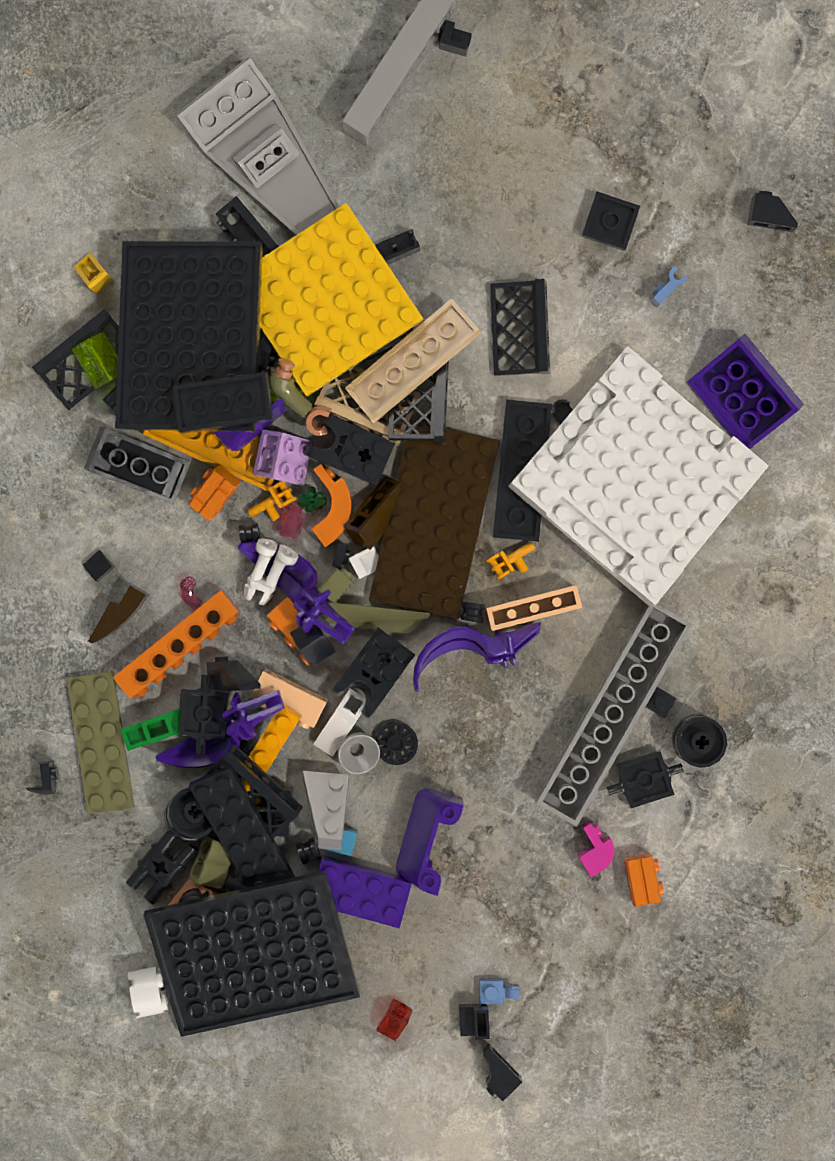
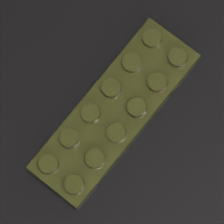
(100, 742)

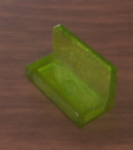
(97, 359)

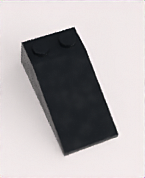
(136, 465)

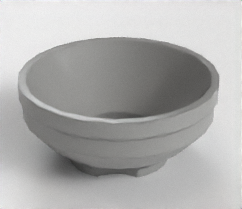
(361, 762)

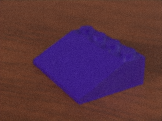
(745, 392)

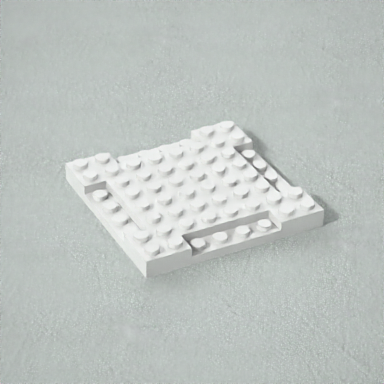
(638, 477)

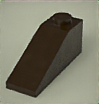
(373, 515)

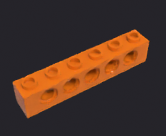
(127, 677)

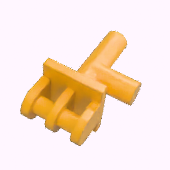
(277, 497)
(506, 561)

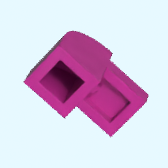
(598, 855)

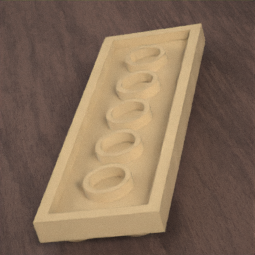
(413, 360)

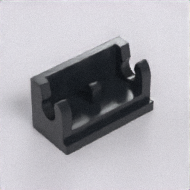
(398, 247)

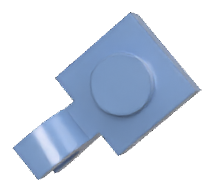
(663, 292)
(493, 991)

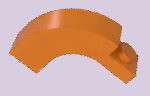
(332, 526)

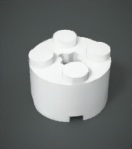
(146, 992)

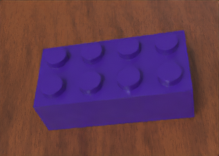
(367, 891)

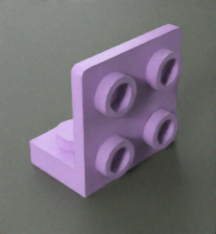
(282, 457)

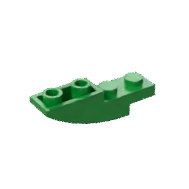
(151, 730)

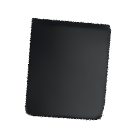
(98, 565)

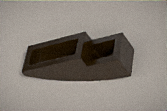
(118, 614)

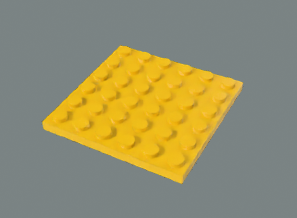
(331, 300)

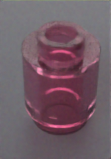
(292, 522)

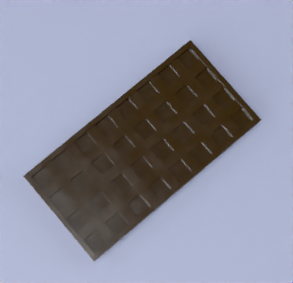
(435, 522)

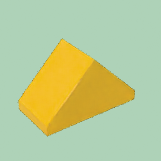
(93, 273)

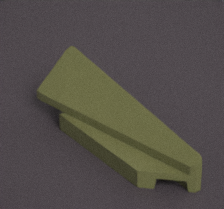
(373, 617)

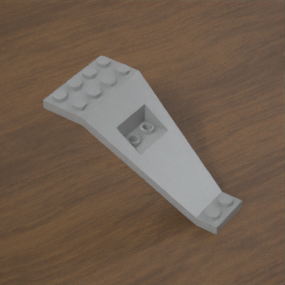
(241, 124)

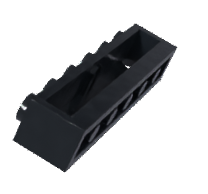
(248, 228)

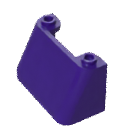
(427, 812)

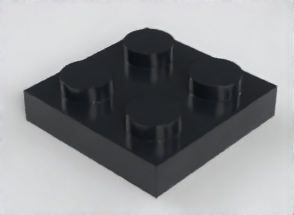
(610, 221)

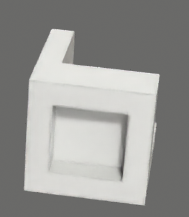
(365, 562)

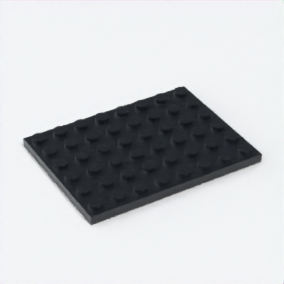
(182, 321)
(252, 953)

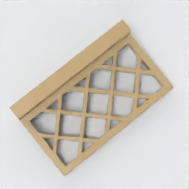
(359, 418)

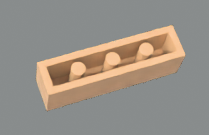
(533, 607)

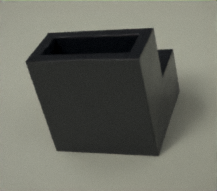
(313, 645)
(474, 1020)

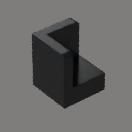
(455, 40)

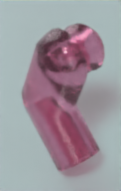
(187, 592)

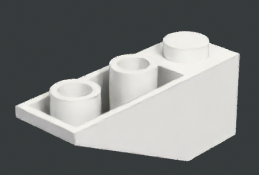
(341, 721)

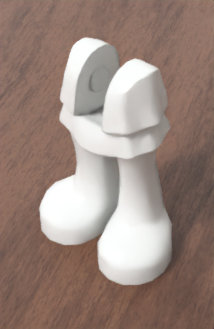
(256, 581)

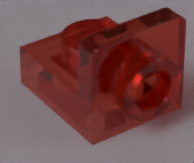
(394, 1020)

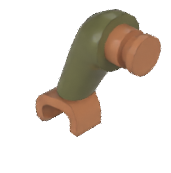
(283, 387)

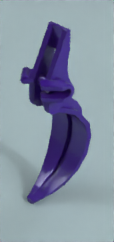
(300, 585)
(493, 650)
(237, 726)

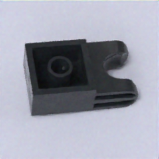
(345, 449)
(371, 675)

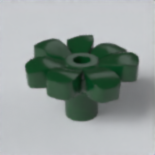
(311, 500)

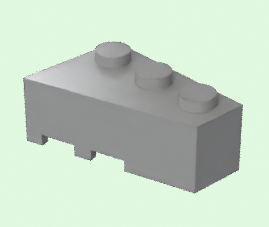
(327, 805)

